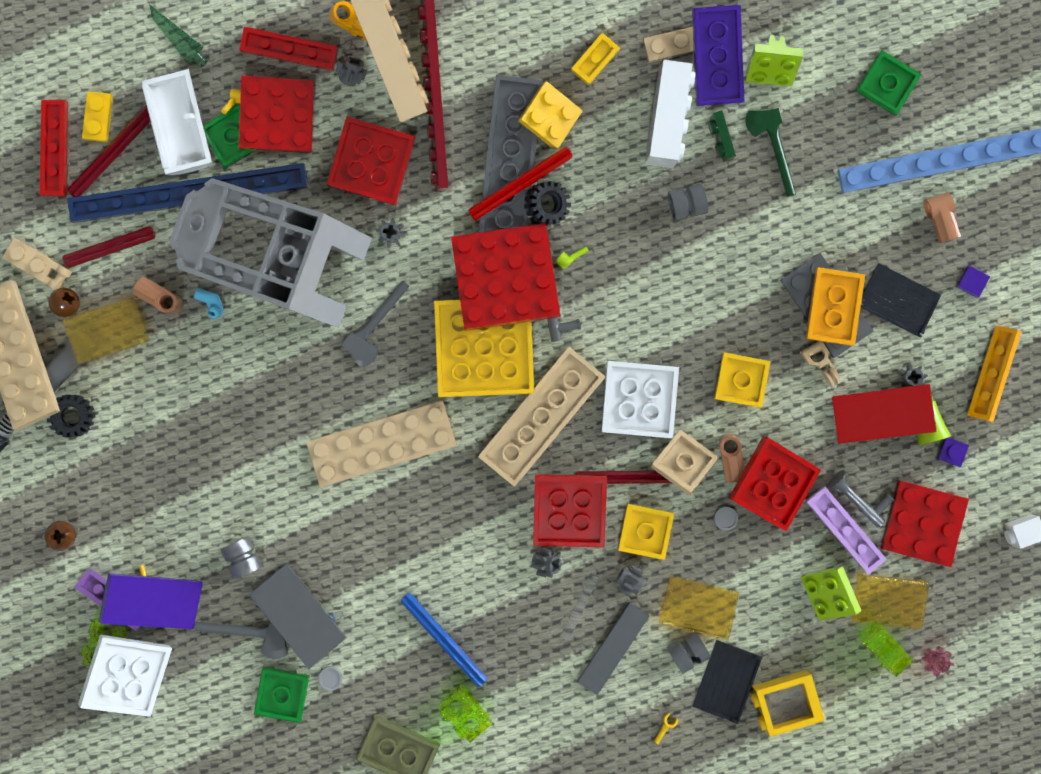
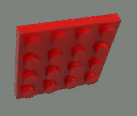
(505, 277)

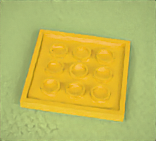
(481, 359)

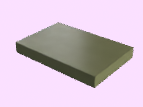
(396, 749)

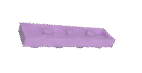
(845, 530)

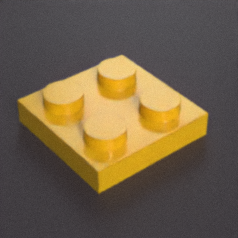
(550, 115)
(742, 380)
(646, 531)

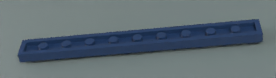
(173, 194)

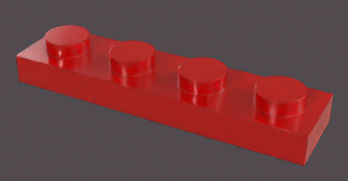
(288, 48)
(53, 148)

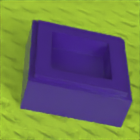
(973, 281)

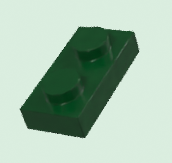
(724, 146)

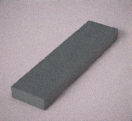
(613, 648)

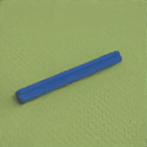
(443, 639)

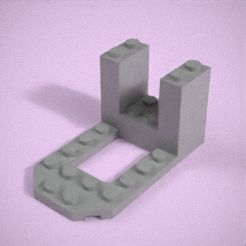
(293, 256)

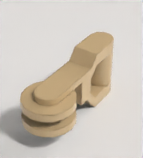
(830, 376)

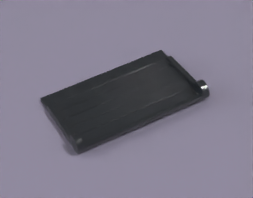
(899, 300)
(727, 681)

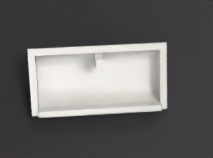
(177, 123)

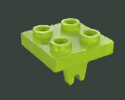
(774, 63)
(831, 593)

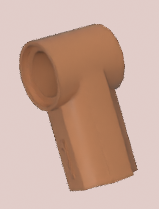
(941, 212)
(157, 296)
(731, 460)

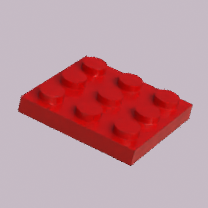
(276, 114)
(371, 161)
(774, 483)
(569, 510)
(924, 523)

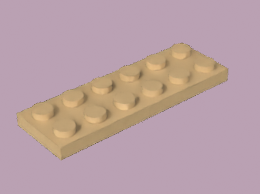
(22, 370)
(541, 416)
(381, 443)

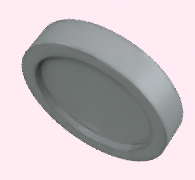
(726, 518)
(330, 678)

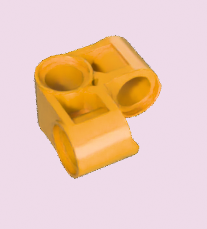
(351, 22)

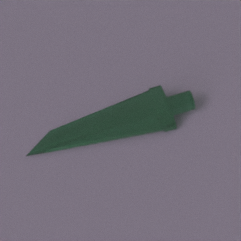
(184, 44)

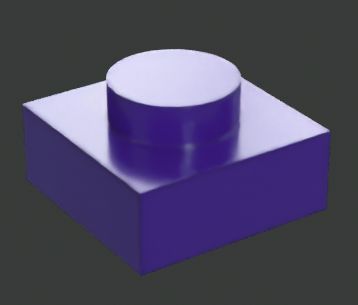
(952, 452)

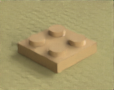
(684, 462)

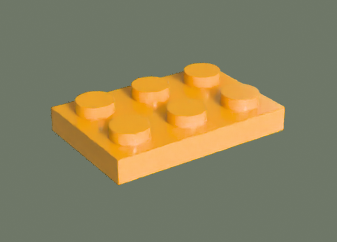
(835, 306)

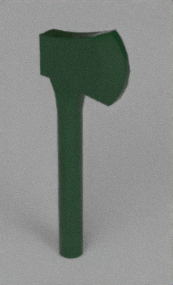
(769, 121)

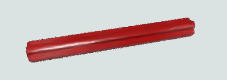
(520, 183)

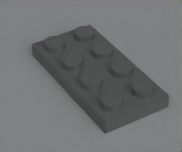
(800, 286)

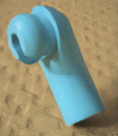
(212, 300)

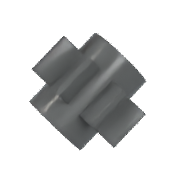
(351, 71)
(394, 238)
(915, 373)
(546, 562)
(630, 580)

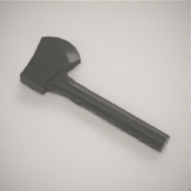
(356, 343)
(274, 644)

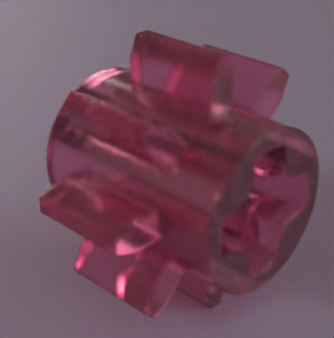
(938, 668)

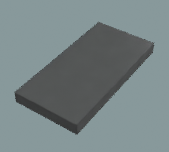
(298, 616)

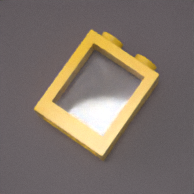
(784, 704)

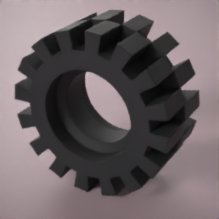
(559, 198)
(85, 419)

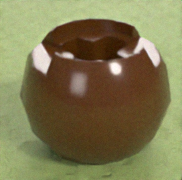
(64, 302)
(57, 543)

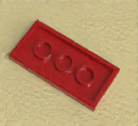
(884, 414)

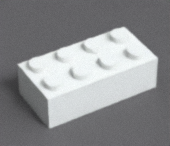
(669, 114)

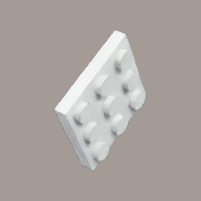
(640, 399)
(124, 676)

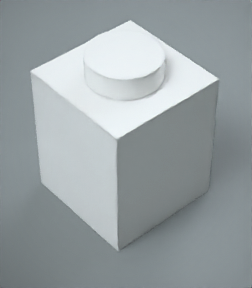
(1023, 531)

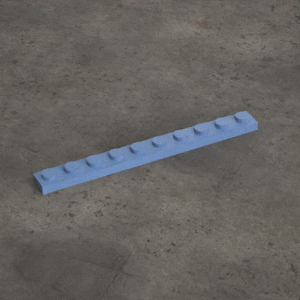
(940, 161)

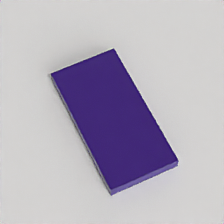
(718, 55)
(150, 601)

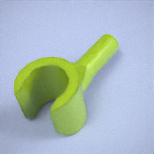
(564, 260)

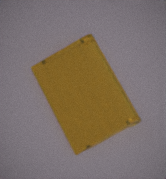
(105, 330)
(891, 601)
(699, 607)

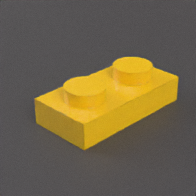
(595, 59)
(97, 117)

